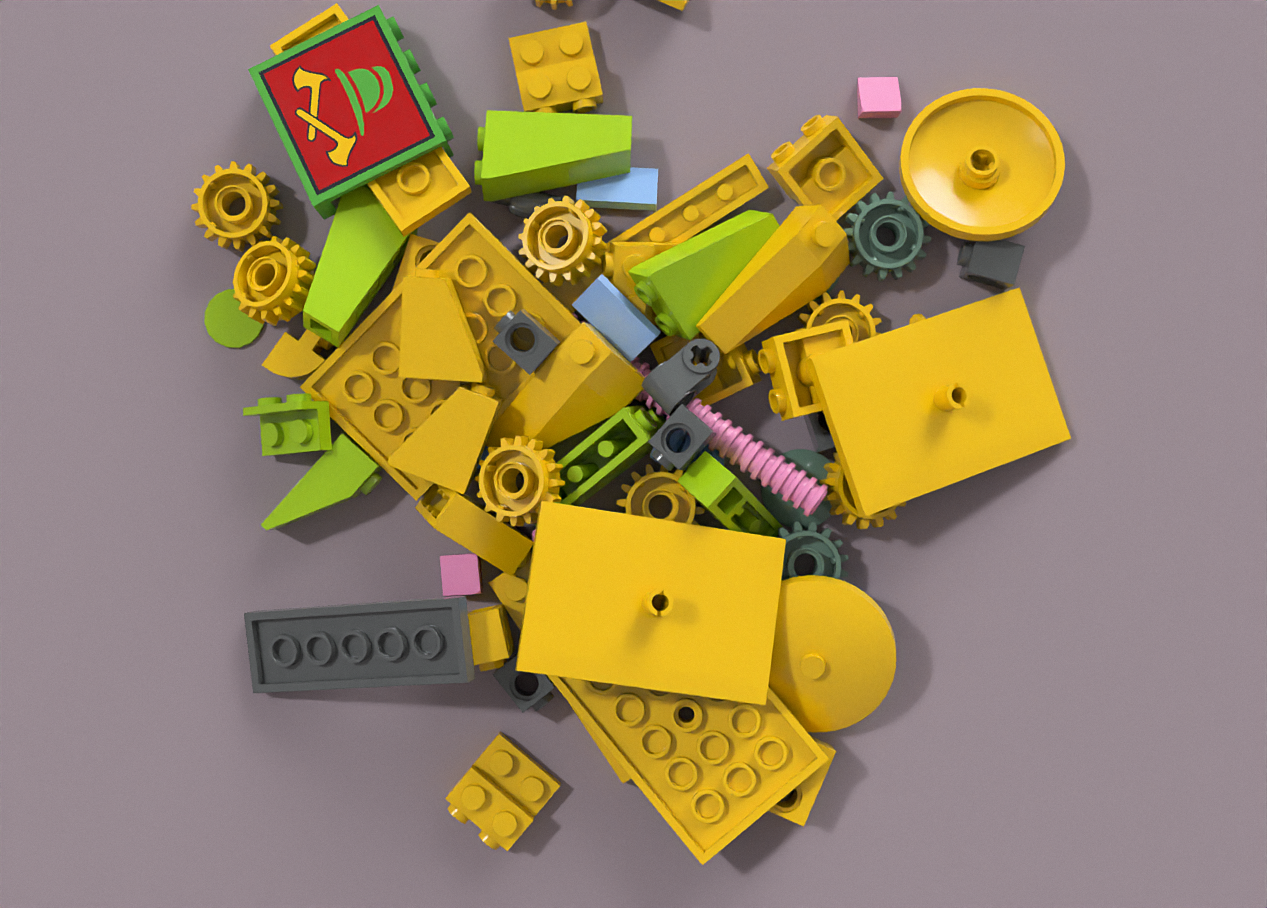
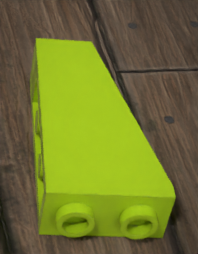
(549, 151)
(353, 265)
(695, 273)
(608, 453)

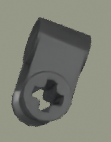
(678, 379)

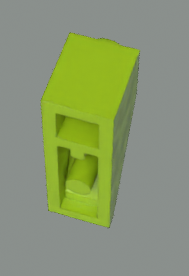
(332, 480)
(727, 498)

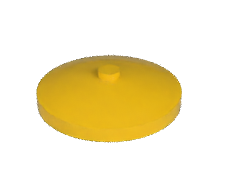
(981, 164)
(830, 652)

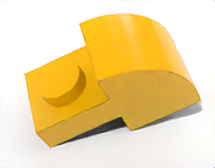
(297, 357)

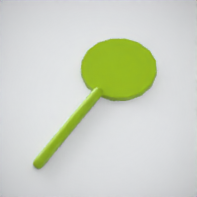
(229, 324)

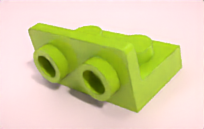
(293, 425)

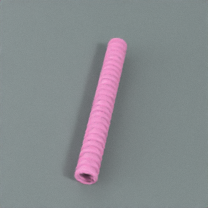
(749, 454)

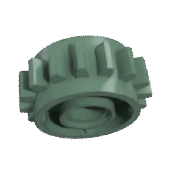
(901, 221)
(822, 550)

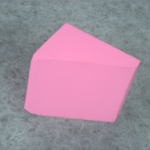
(878, 97)
(461, 574)

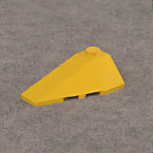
(781, 278)
(571, 391)

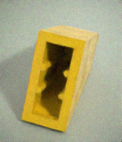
(435, 332)
(451, 439)
(474, 528)

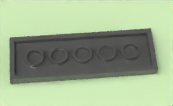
(360, 645)

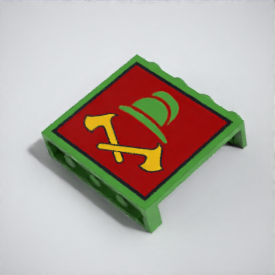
(350, 107)

